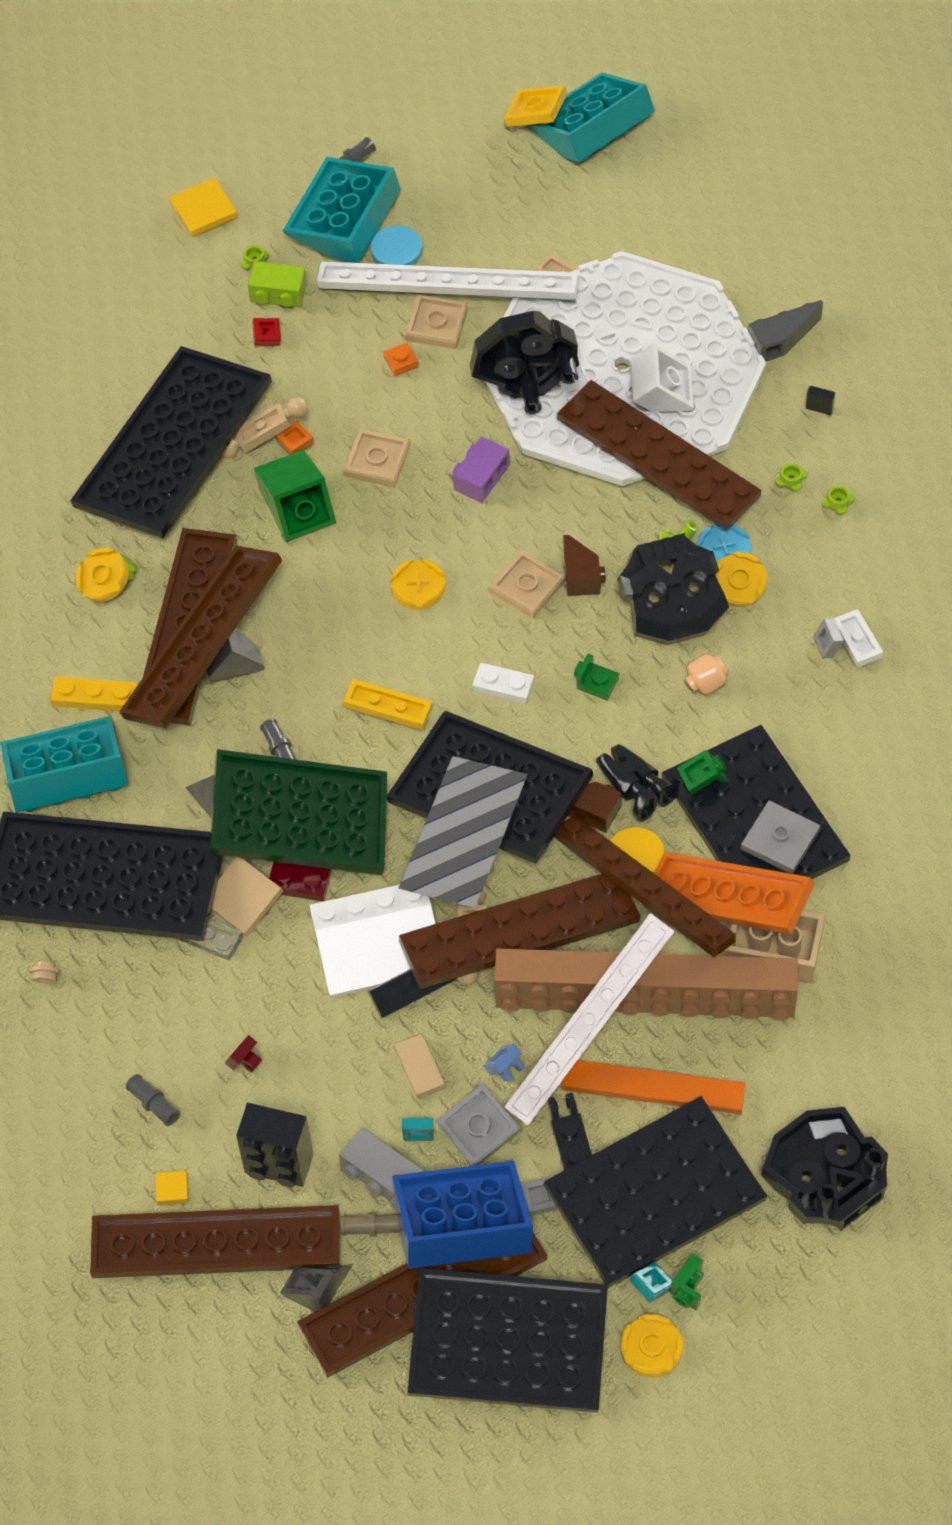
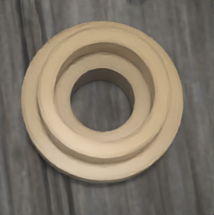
(44, 972)

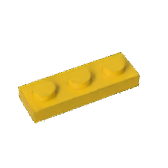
(91, 693)
(387, 704)

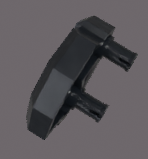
(526, 356)
(679, 611)
(810, 1149)

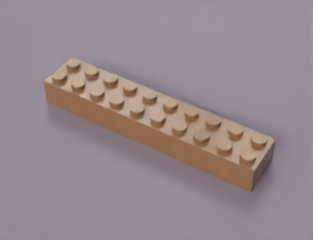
(669, 984)

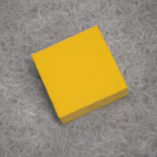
(171, 1188)

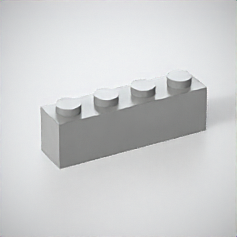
(374, 1164)

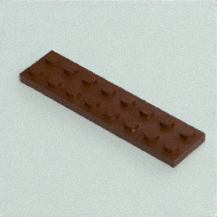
(659, 455)
(193, 568)
(200, 636)
(527, 923)
(215, 1241)
(386, 1310)

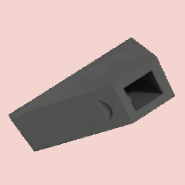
(781, 332)

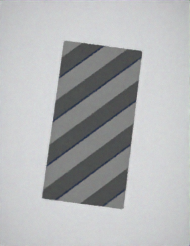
(463, 832)

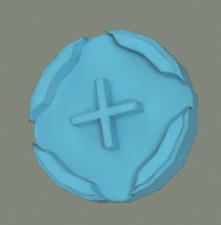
(396, 246)
(723, 541)

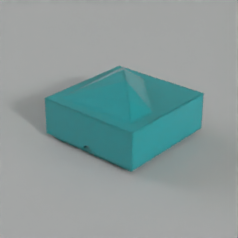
(417, 1129)
(651, 1282)

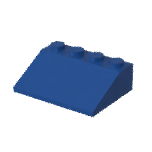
(462, 1214)

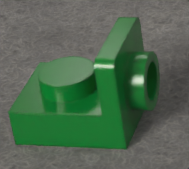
(595, 678)
(702, 771)
(688, 1277)

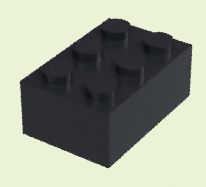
(275, 1145)

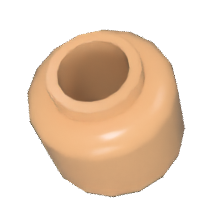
(706, 674)

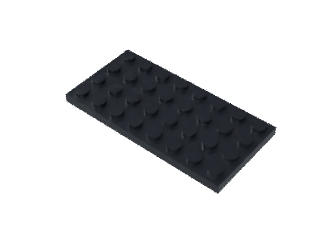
(171, 441)
(106, 875)

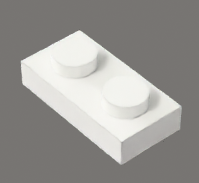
(858, 639)
(503, 683)

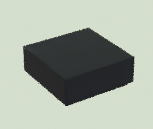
(820, 400)

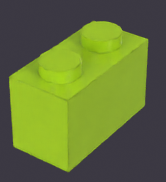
(277, 284)

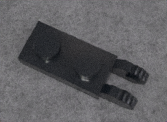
(569, 1133)

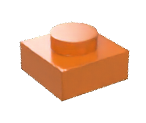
(400, 359)
(295, 438)

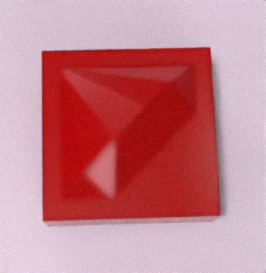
(266, 332)

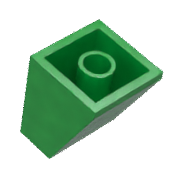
(295, 495)

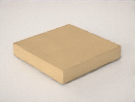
(436, 321)
(376, 458)
(527, 584)
(244, 895)

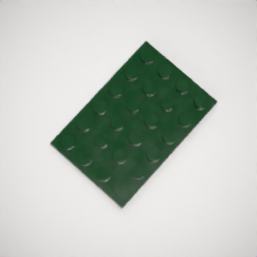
(298, 812)

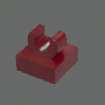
(244, 1055)

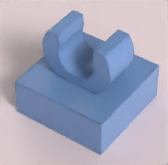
(502, 1060)

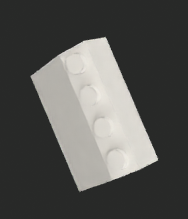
(362, 933)

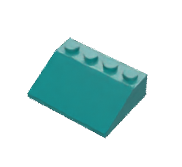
(596, 116)
(344, 208)
(63, 764)

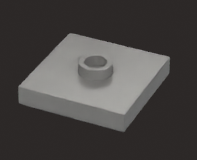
(780, 837)
(478, 1125)

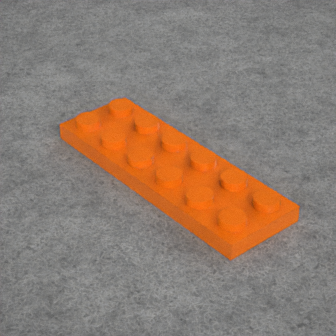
(738, 892)

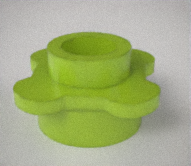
(252, 254)
(794, 471)
(838, 493)

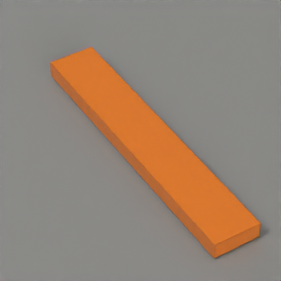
(653, 1086)

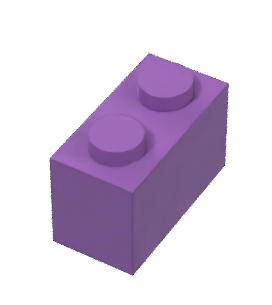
(481, 469)

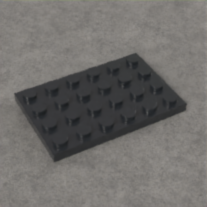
(545, 798)
(729, 810)
(654, 1191)
(508, 1340)

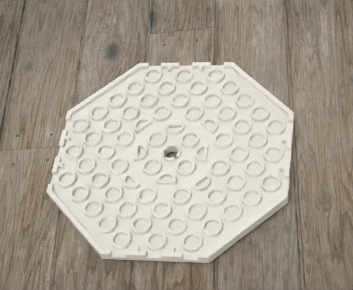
(616, 315)

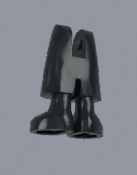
(633, 777)

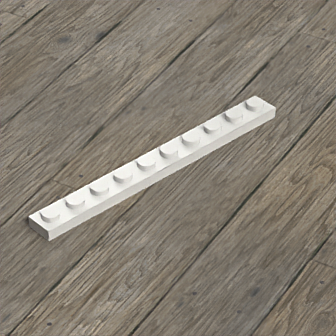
(448, 280)

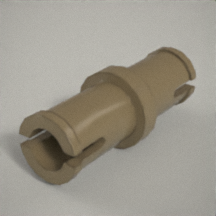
(370, 1224)

